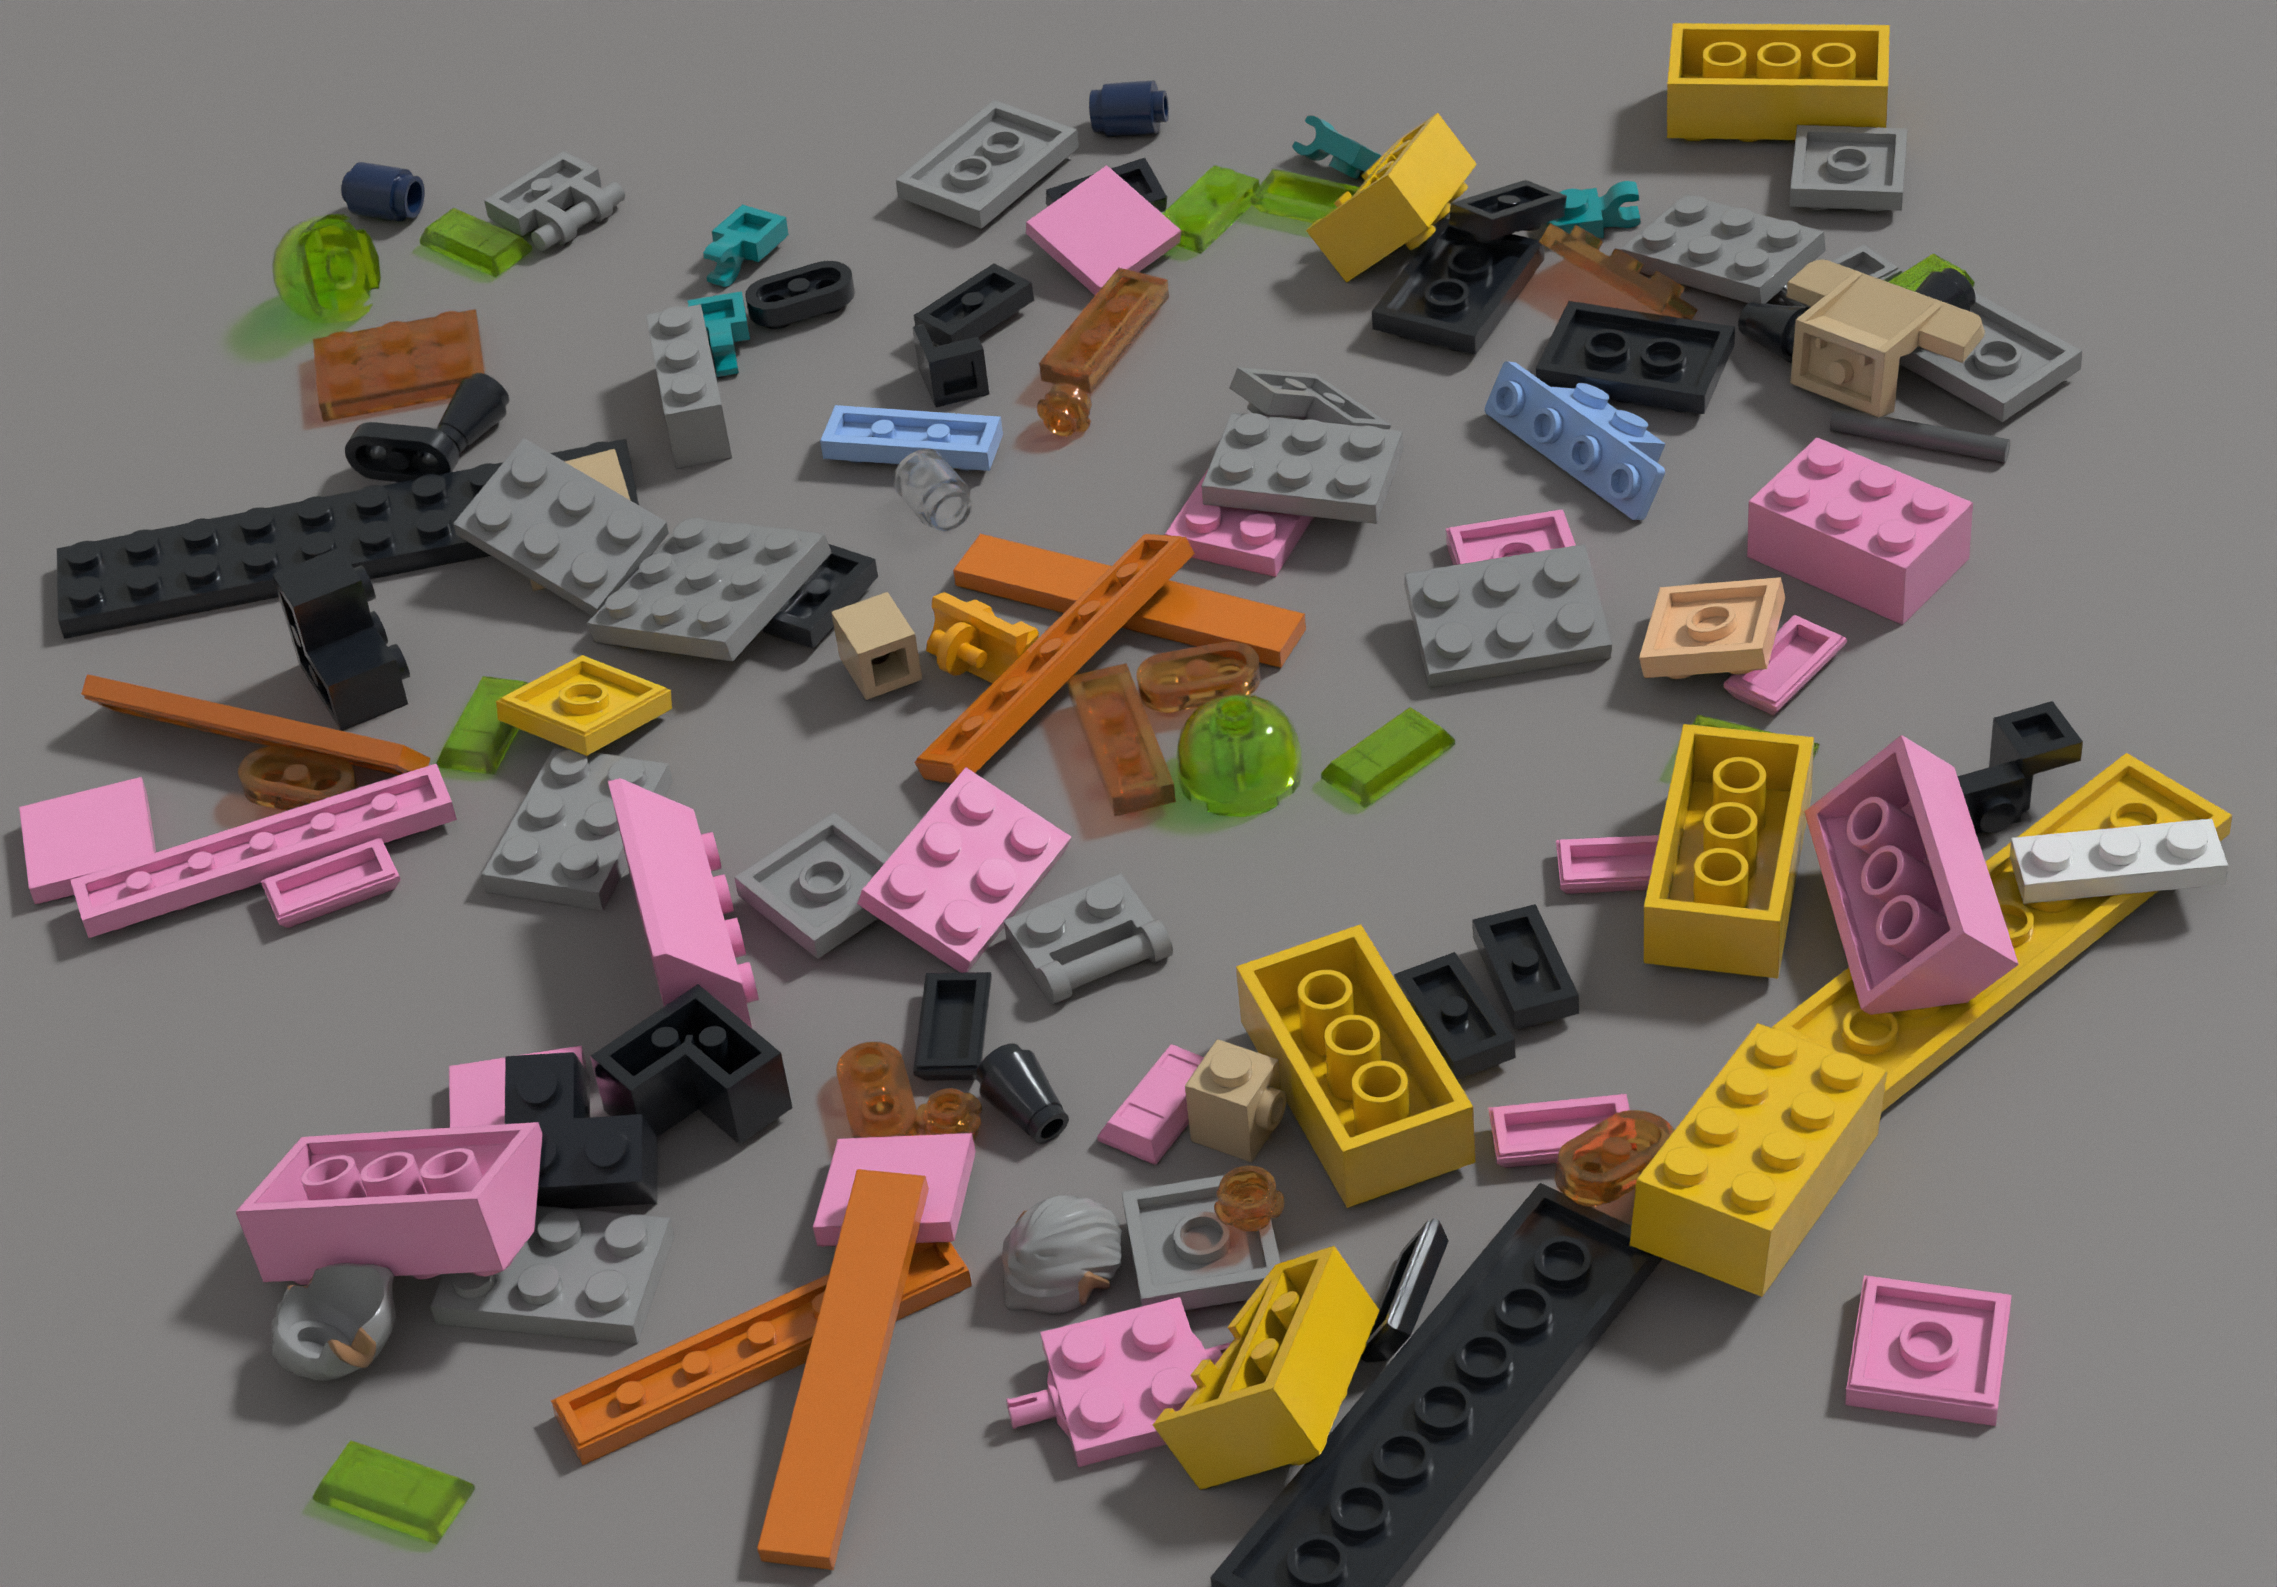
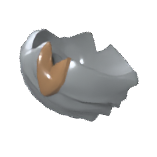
(1060, 1254)
(334, 1321)

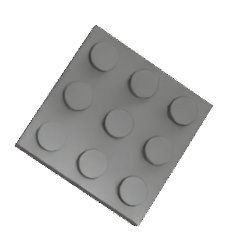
(709, 588)

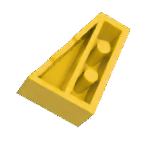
(1398, 201)
(1280, 1376)

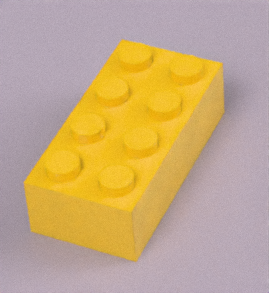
(1772, 77)
(1728, 851)
(1356, 1065)
(1758, 1159)

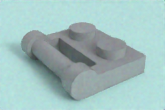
(1086, 937)

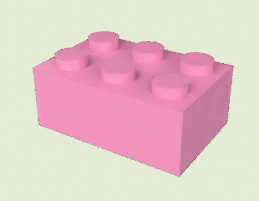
(1859, 530)

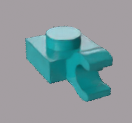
(1347, 154)
(1596, 213)
(740, 237)
(725, 325)

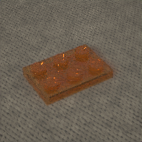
(396, 364)

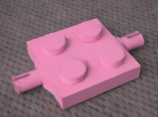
(1116, 1379)

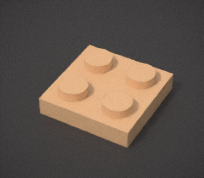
(1712, 628)

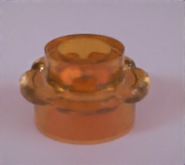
(1065, 409)
(950, 1113)
(1248, 1198)

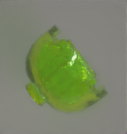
(326, 269)
(1238, 755)

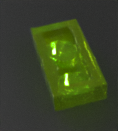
(1211, 207)

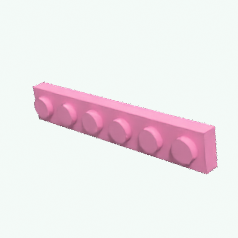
(260, 850)

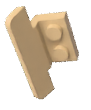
(1861, 328)

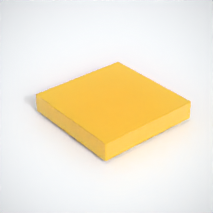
(584, 705)

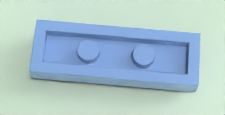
(893, 434)

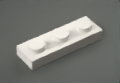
(2118, 861)

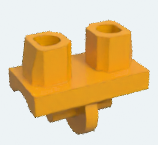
(975, 639)

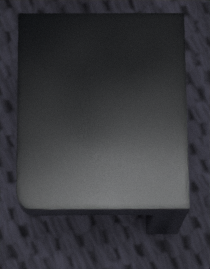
(951, 370)
(2036, 741)

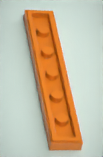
(1172, 613)
(1054, 657)
(251, 725)
(727, 1360)
(843, 1371)

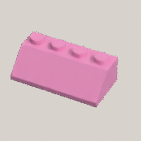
(1909, 883)
(681, 899)
(397, 1202)

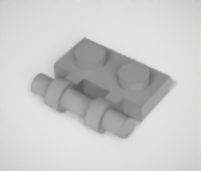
(545, 193)

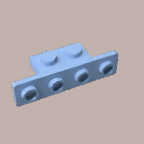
(1582, 436)

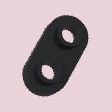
(800, 294)
(400, 452)

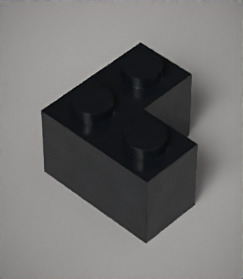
(340, 640)
(693, 1060)
(582, 1156)

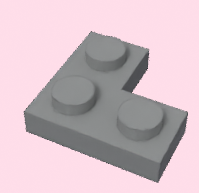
(1300, 396)

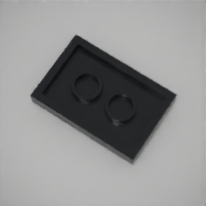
(1457, 288)
(1637, 356)

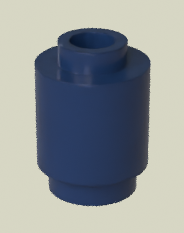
(1128, 108)
(382, 192)

